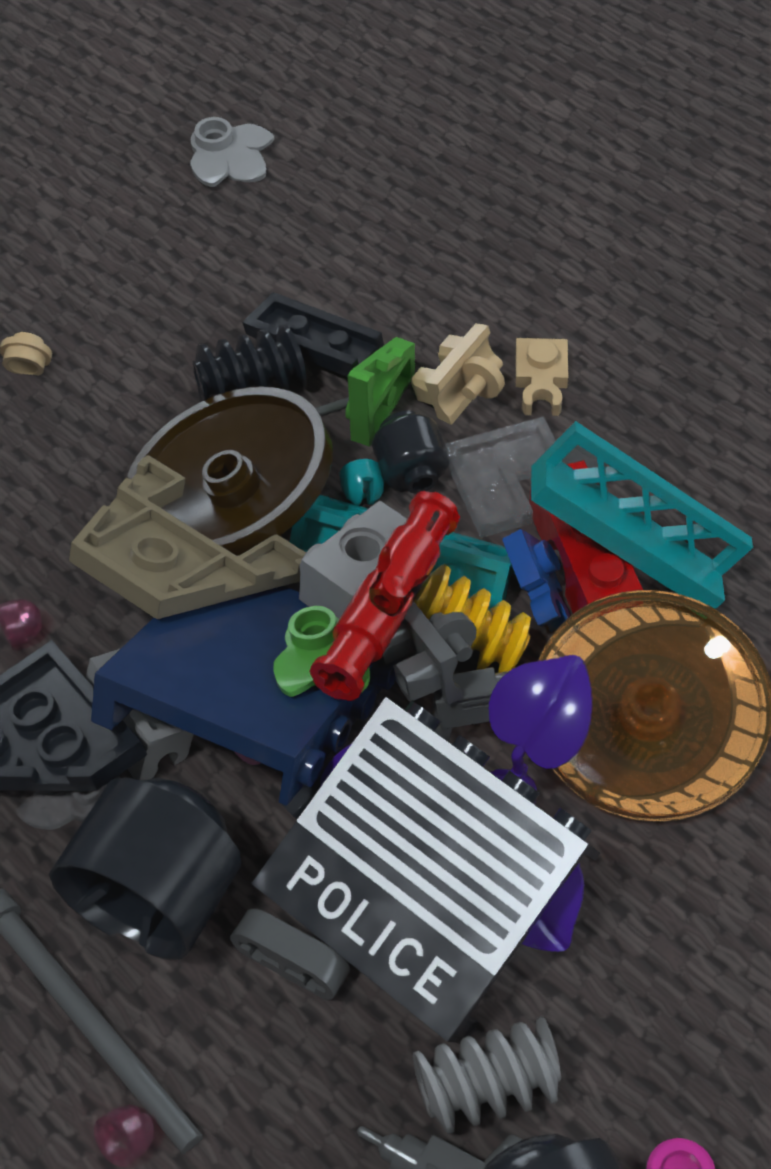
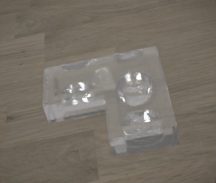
(490, 470)

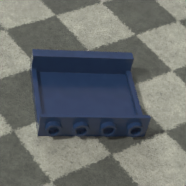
(218, 681)

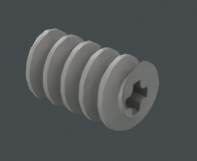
(489, 1074)

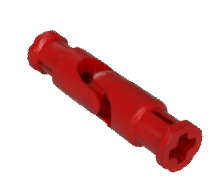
(364, 626)

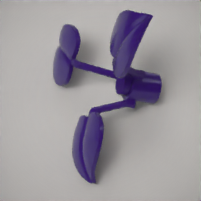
(547, 716)

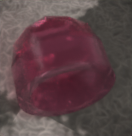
(20, 621)
(120, 1124)

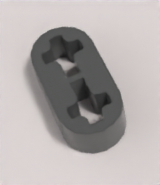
(290, 953)

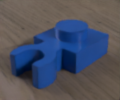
(535, 570)

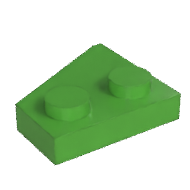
(377, 387)

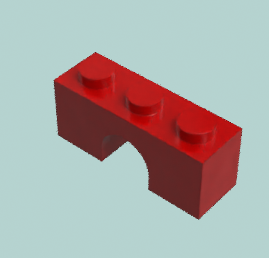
(588, 566)

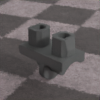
(433, 653)

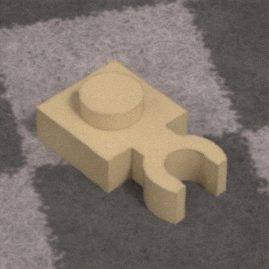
(542, 370)

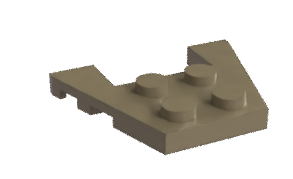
(164, 561)

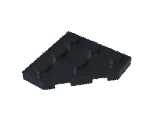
(49, 729)

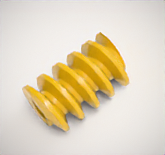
(495, 636)

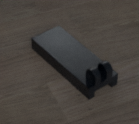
(321, 335)

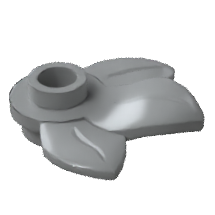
(228, 151)

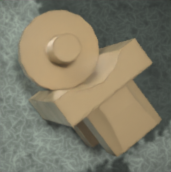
(465, 372)

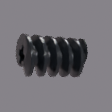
(249, 363)

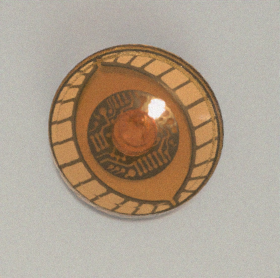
(672, 707)

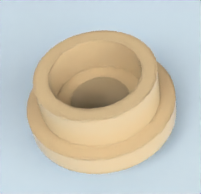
(25, 354)

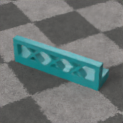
(627, 532)
(480, 561)

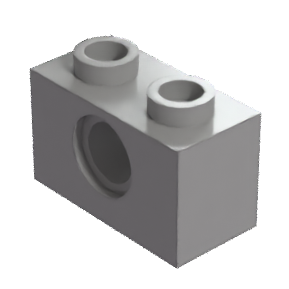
(340, 564)

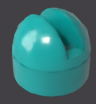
(362, 475)

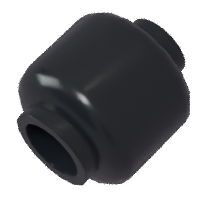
(410, 451)

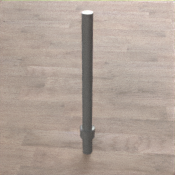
(96, 1028)

